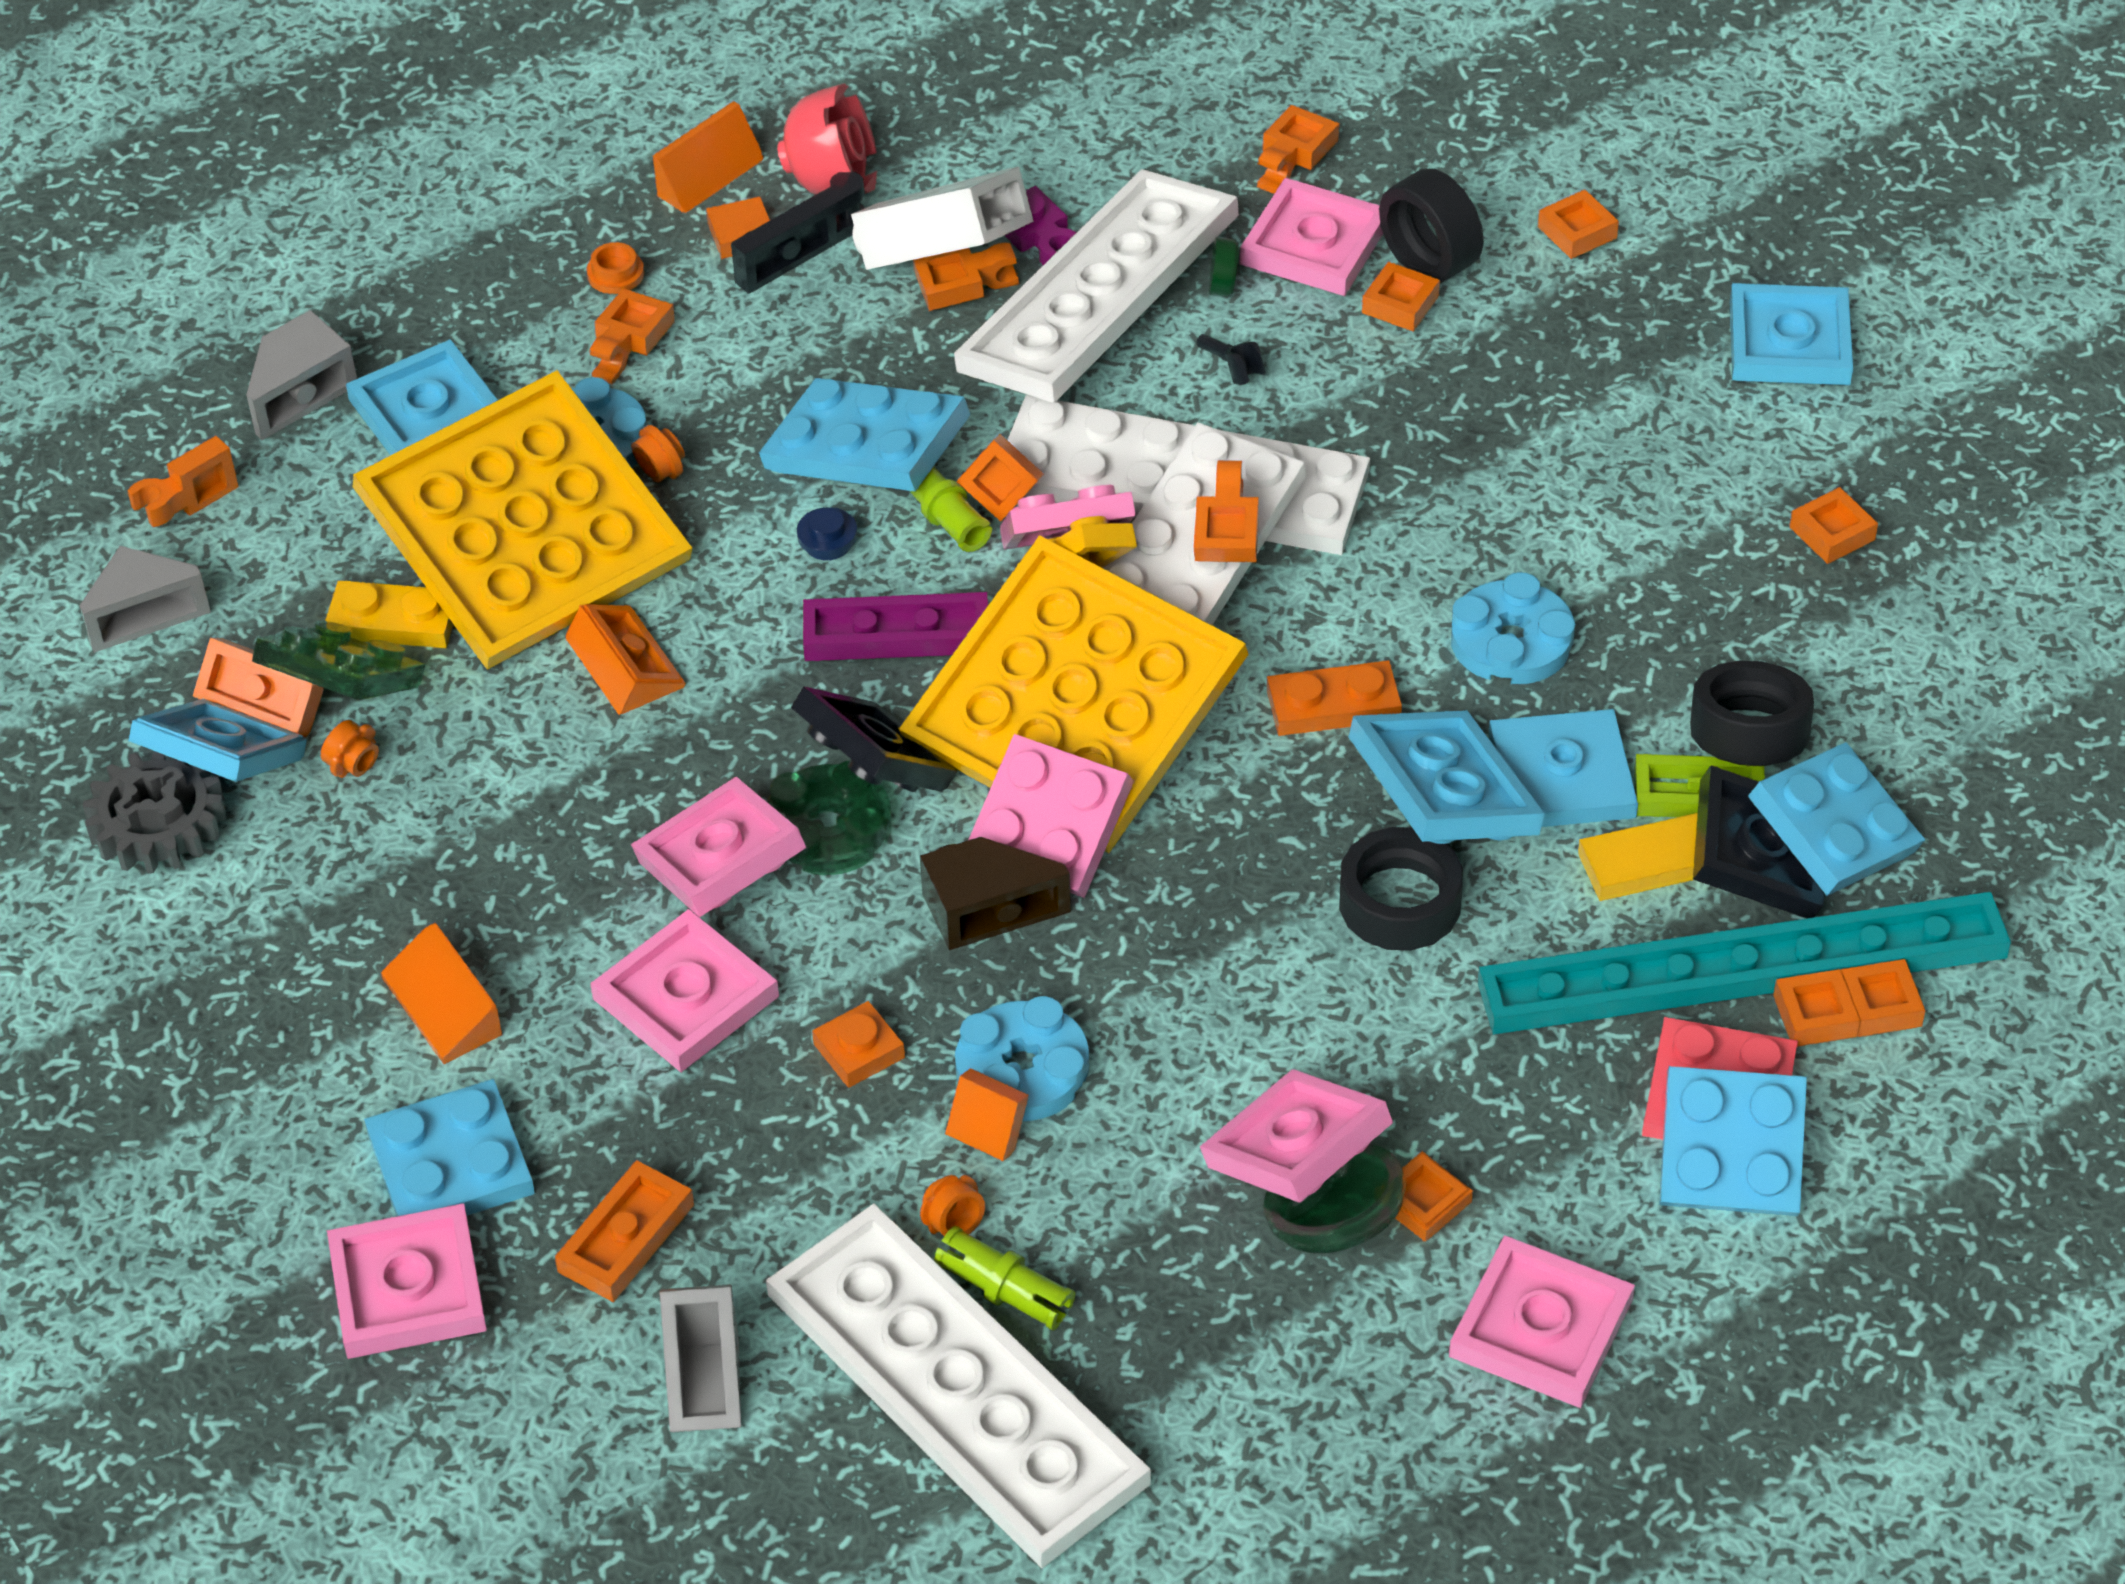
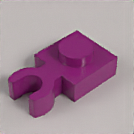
(1047, 231)

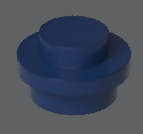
(827, 533)

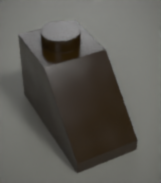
(990, 889)

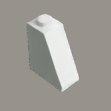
(942, 219)

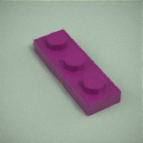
(889, 625)

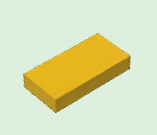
(1640, 857)

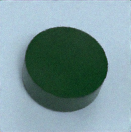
(1223, 267)

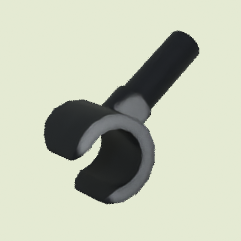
(1241, 358)

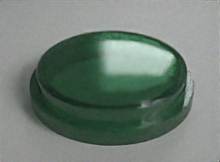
(1346, 1209)

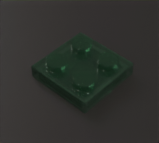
(339, 662)

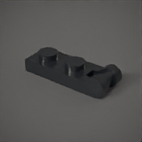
(798, 233)

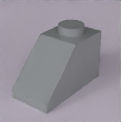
(297, 373)

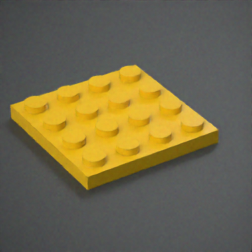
(521, 518)
(1079, 668)

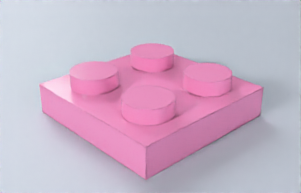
(1313, 237)
(1044, 517)
(1054, 807)
(718, 846)
(684, 990)
(1296, 1135)
(406, 1281)
(1542, 1321)

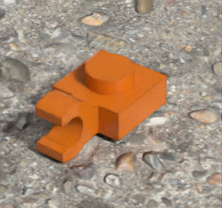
(1293, 140)
(960, 274)
(628, 325)
(193, 483)
(1228, 522)

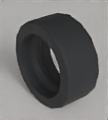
(1449, 212)
(1751, 738)
(1400, 926)

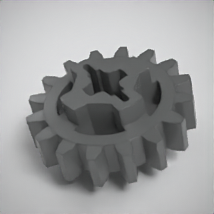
(154, 811)

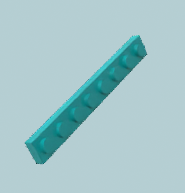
(1737, 962)

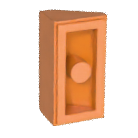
(706, 158)
(622, 656)
(442, 995)

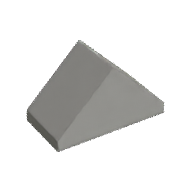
(141, 596)
(701, 1358)

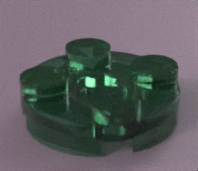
(834, 788)

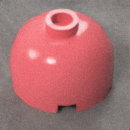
(827, 137)

